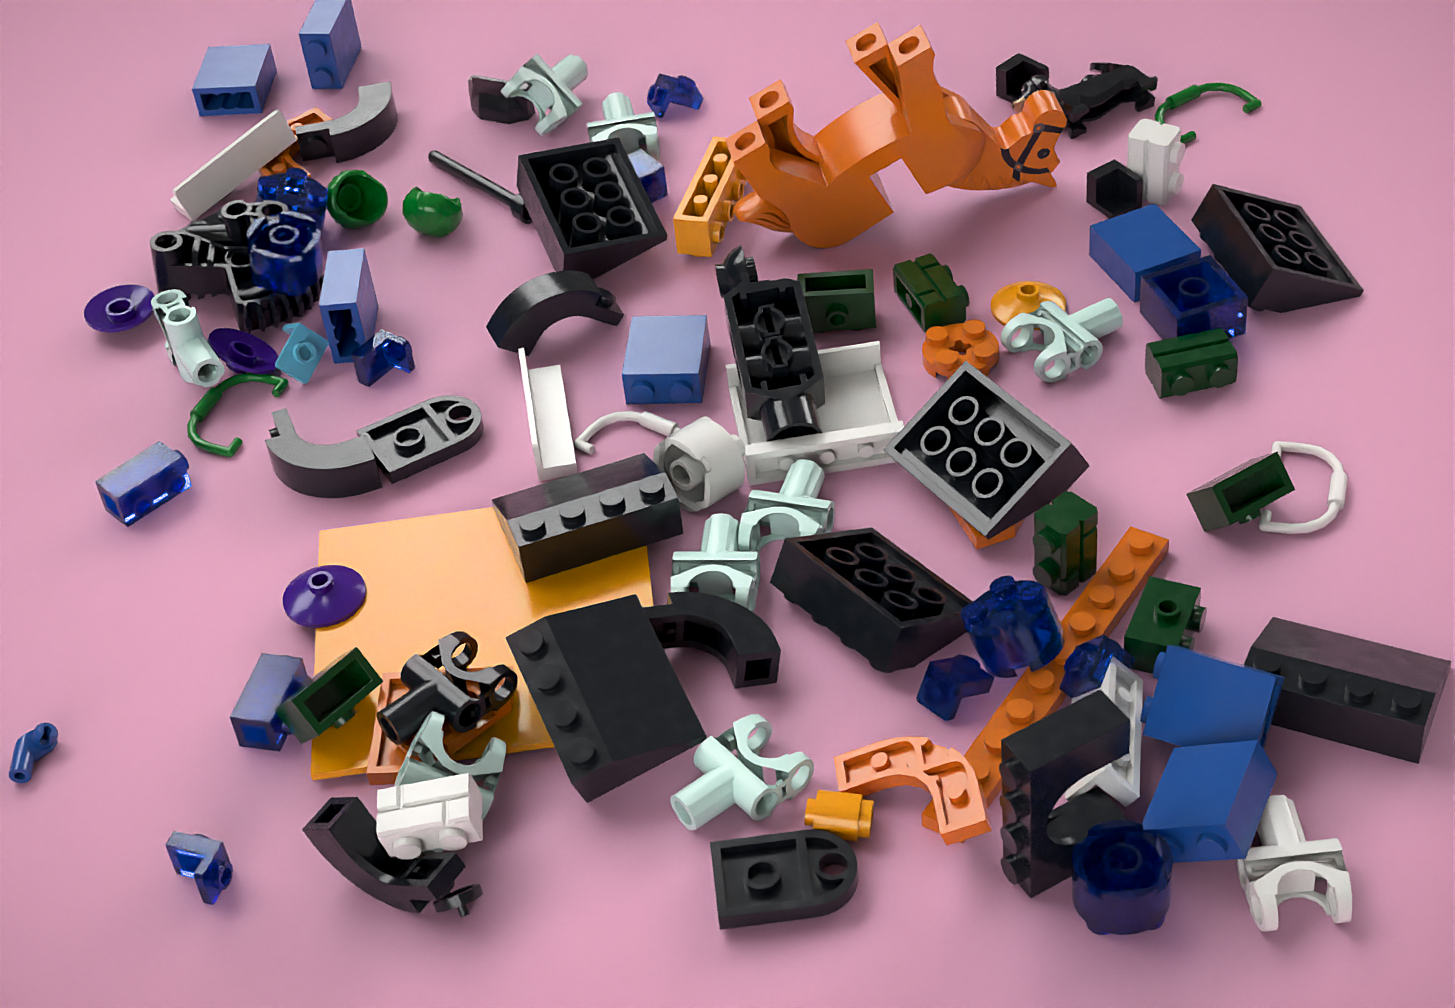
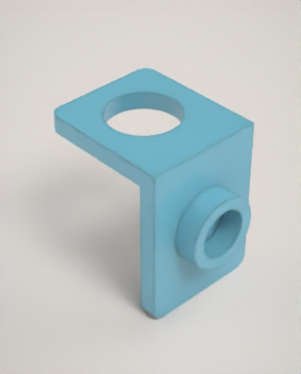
(301, 352)

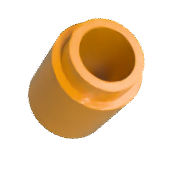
(840, 814)

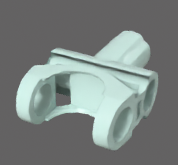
(549, 89)
(622, 123)
(1067, 338)
(185, 339)
(790, 512)
(719, 564)
(429, 740)
(739, 779)

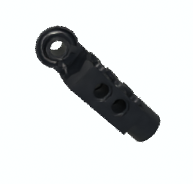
(772, 348)

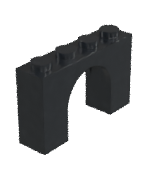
(1035, 773)

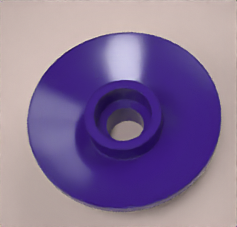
(119, 308)
(243, 351)
(324, 596)

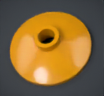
(1023, 298)

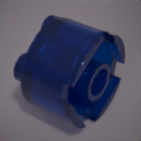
(296, 191)
(285, 253)
(1013, 627)
(1121, 878)

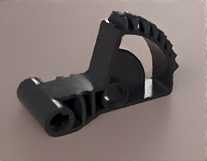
(205, 267)

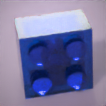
(1193, 300)

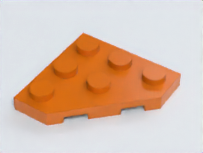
(387, 758)

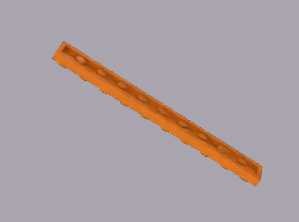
(1038, 692)

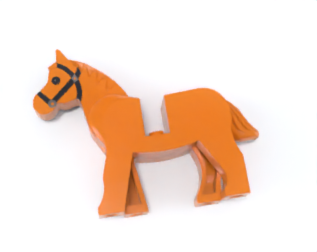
(830, 183)

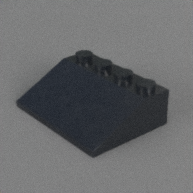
(588, 206)
(1272, 251)
(985, 453)
(589, 516)
(871, 596)
(1351, 688)
(605, 693)

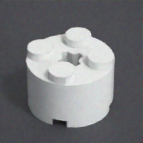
(702, 463)

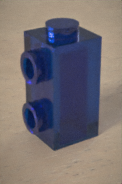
(144, 483)
(268, 686)

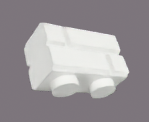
(1156, 157)
(429, 816)

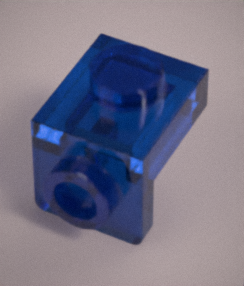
(673, 90)
(381, 355)
(1089, 665)
(949, 682)
(202, 860)

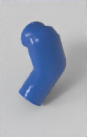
(30, 749)

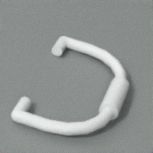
(645, 419)
(1336, 494)

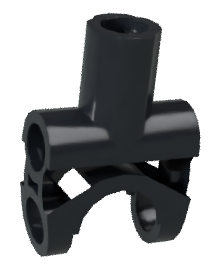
(237, 221)
(448, 693)

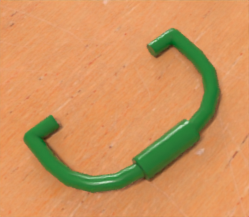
(1193, 92)
(211, 398)

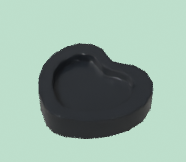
(1103, 67)
(459, 899)

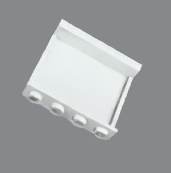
(854, 420)

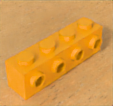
(708, 202)

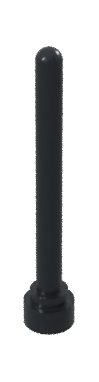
(487, 186)

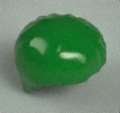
(356, 199)
(431, 212)

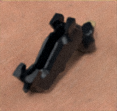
(1094, 95)

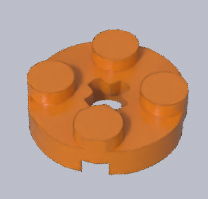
(943, 344)

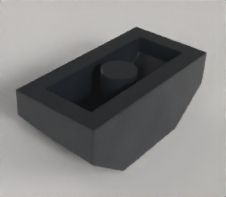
(493, 106)

